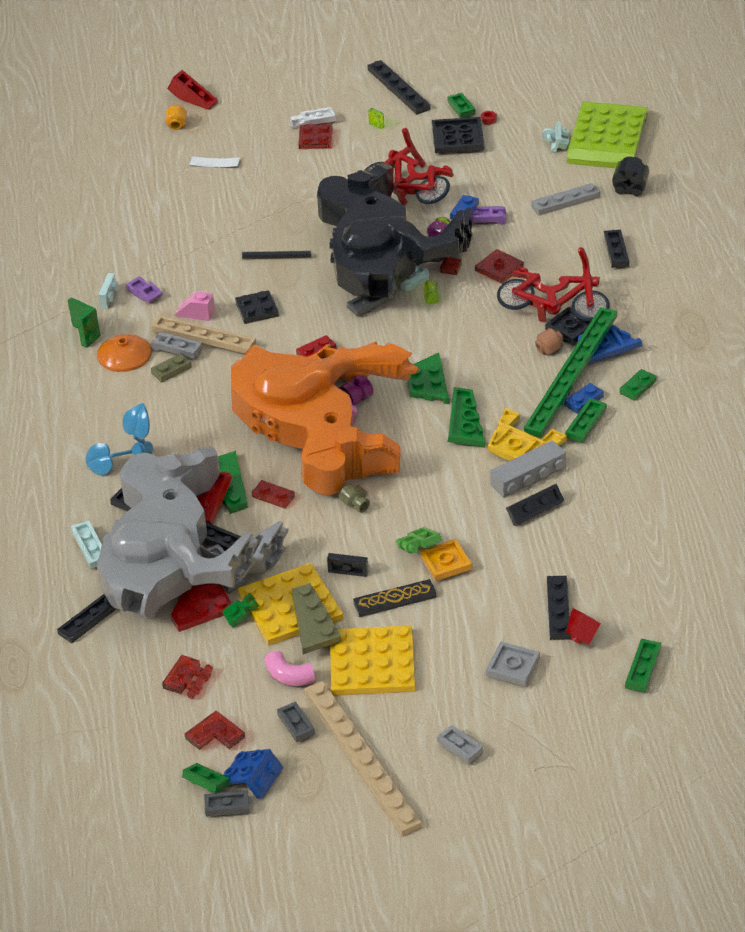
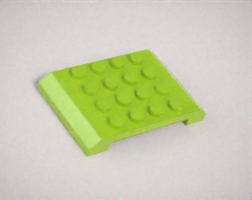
(606, 134)

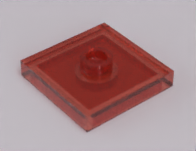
(498, 266)

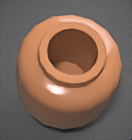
(549, 341)

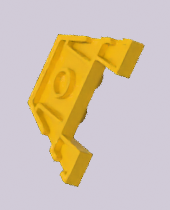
(511, 442)

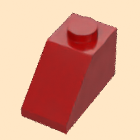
(581, 627)

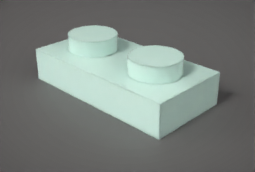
(107, 291)

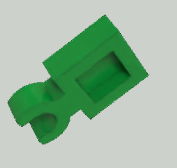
(238, 610)

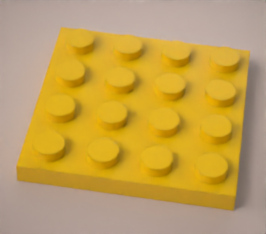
(276, 608)
(373, 661)

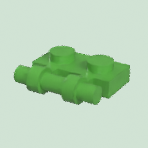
(421, 537)

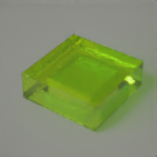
(376, 118)

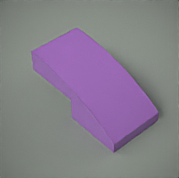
(143, 290)

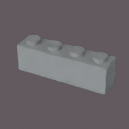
(527, 468)

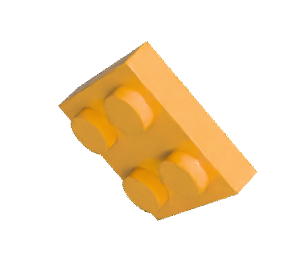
(445, 560)

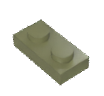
(171, 367)

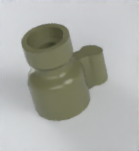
(354, 497)

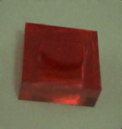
(450, 266)

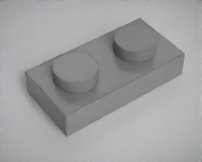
(460, 744)

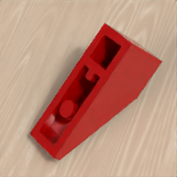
(191, 91)

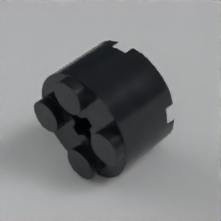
(630, 176)

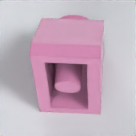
(197, 306)

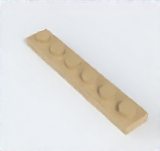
(203, 334)

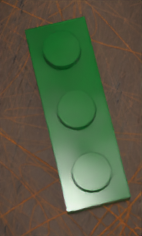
(586, 420)
(643, 665)

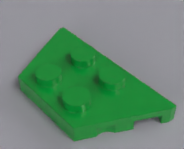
(429, 380)

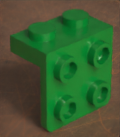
(86, 320)

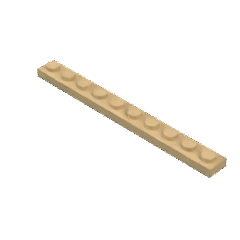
(363, 759)

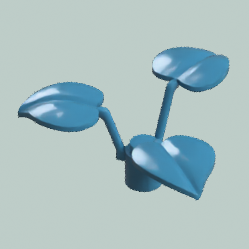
(134, 423)

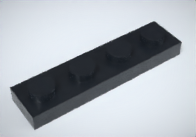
(558, 607)

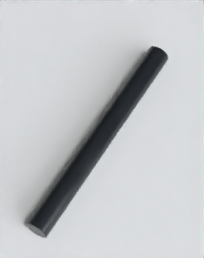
(276, 254)

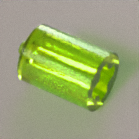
(431, 292)

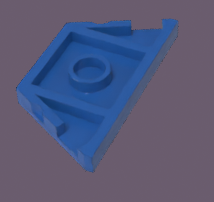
(614, 343)

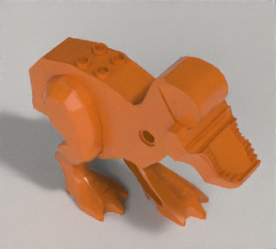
(299, 406)

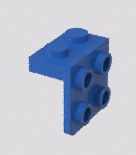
(255, 769)

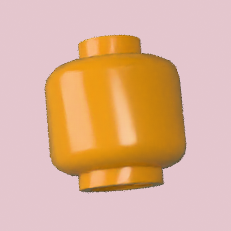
(175, 117)

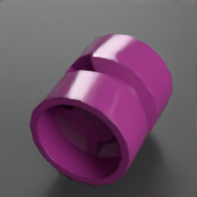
(358, 389)

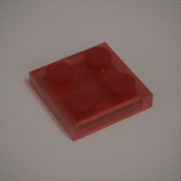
(315, 136)

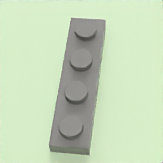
(565, 199)

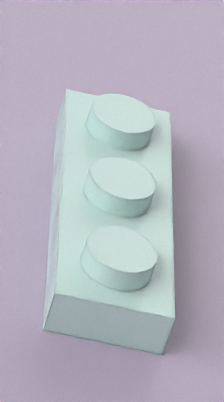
(88, 542)

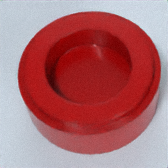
(488, 117)

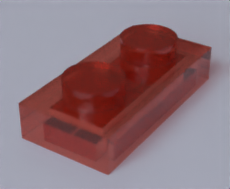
(273, 494)

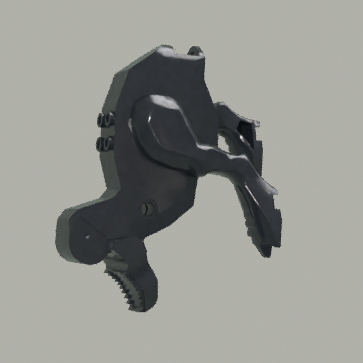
(373, 239)

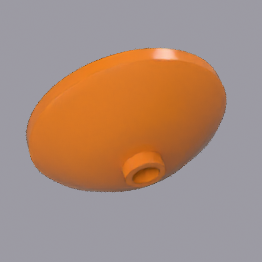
(124, 353)

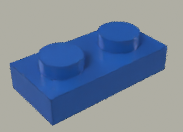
(463, 203)
(579, 399)

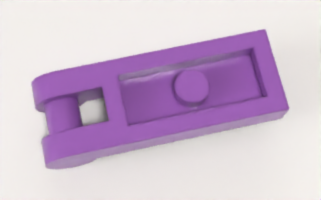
(490, 214)

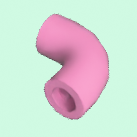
(288, 674)

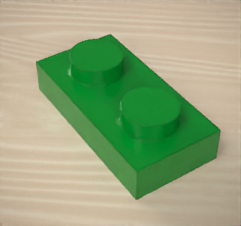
(461, 105)
(638, 384)
(205, 777)

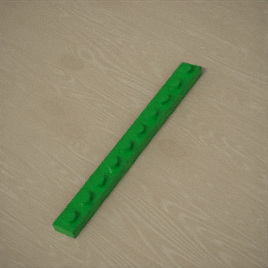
(570, 372)

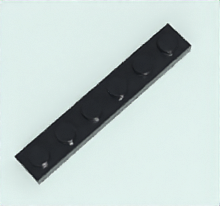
(398, 87)

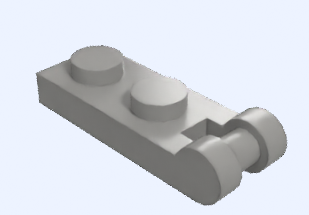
(176, 345)

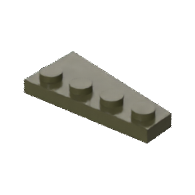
(313, 620)

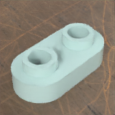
(417, 278)

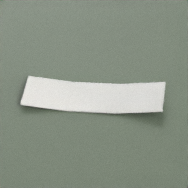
(214, 162)

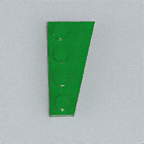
(464, 419)
(235, 496)

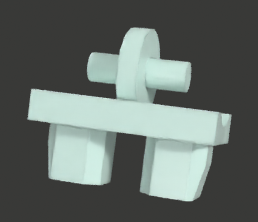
(557, 137)

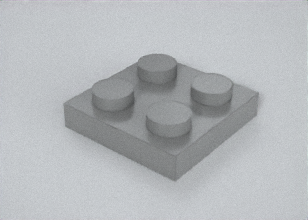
(512, 663)

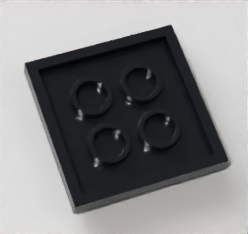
(457, 135)

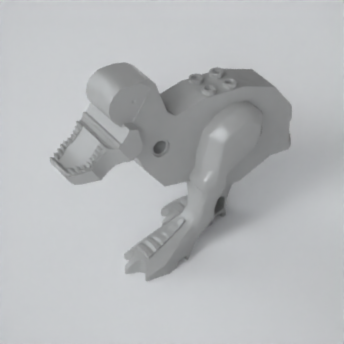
(158, 542)

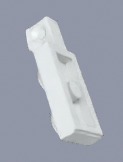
(313, 117)

